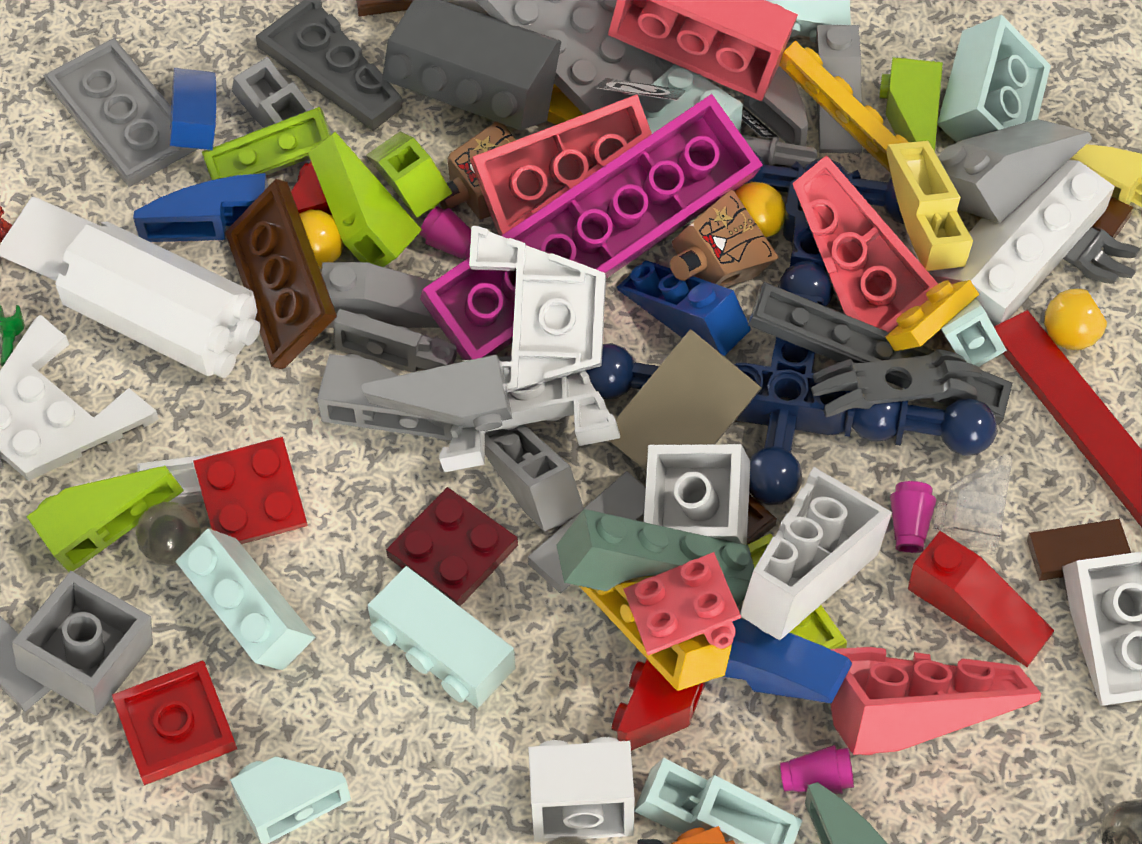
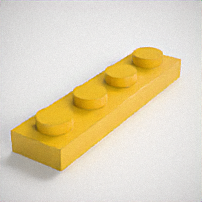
(838, 100)

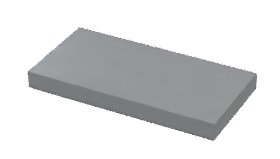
(118, 110)

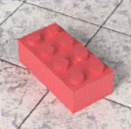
(719, 39)

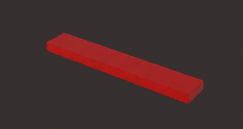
(1075, 408)

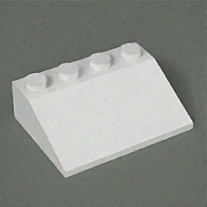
(1108, 621)

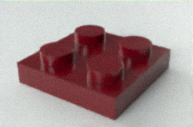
(453, 546)

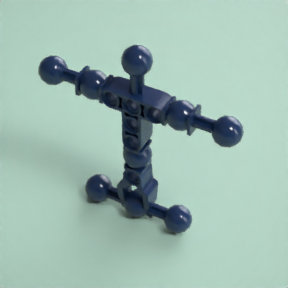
(774, 471)

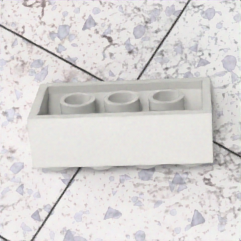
(1024, 248)

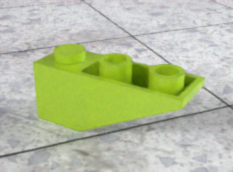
(410, 173)
(362, 208)

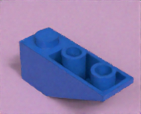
(688, 304)

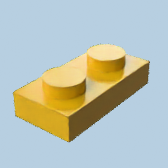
(924, 321)

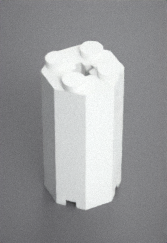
(158, 298)

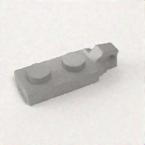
(390, 343)

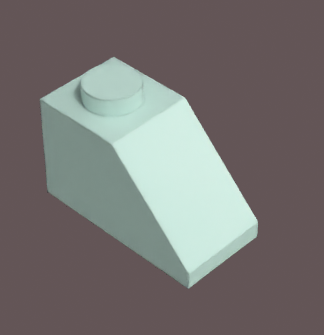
(973, 335)
(286, 795)

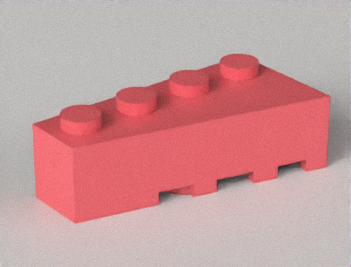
(545, 165)

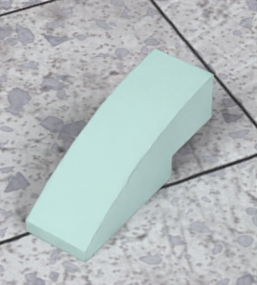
(690, 801)

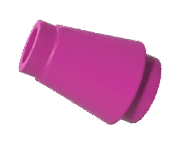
(447, 233)
(911, 514)
(826, 766)

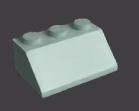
(993, 81)

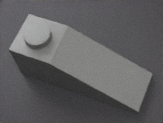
(841, 57)
(378, 293)
(457, 394)
(344, 403)
(534, 476)

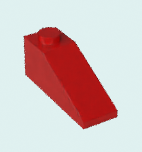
(978, 598)

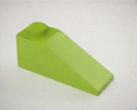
(913, 98)
(96, 514)

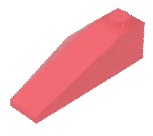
(863, 256)
(905, 702)

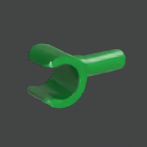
(9, 329)

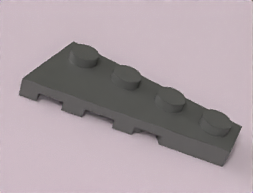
(323, 56)

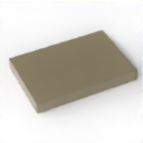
(685, 401)

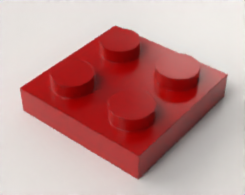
(251, 491)
(174, 722)

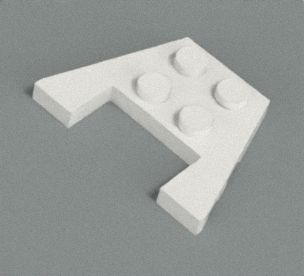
(554, 311)
(538, 403)
(43, 424)

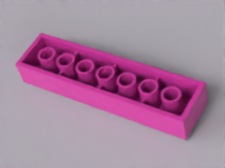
(603, 220)

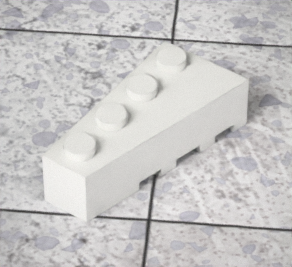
(814, 553)

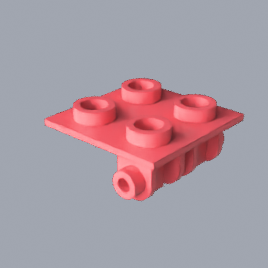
(684, 605)

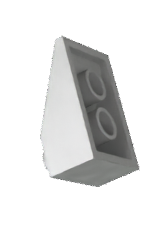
(1008, 165)

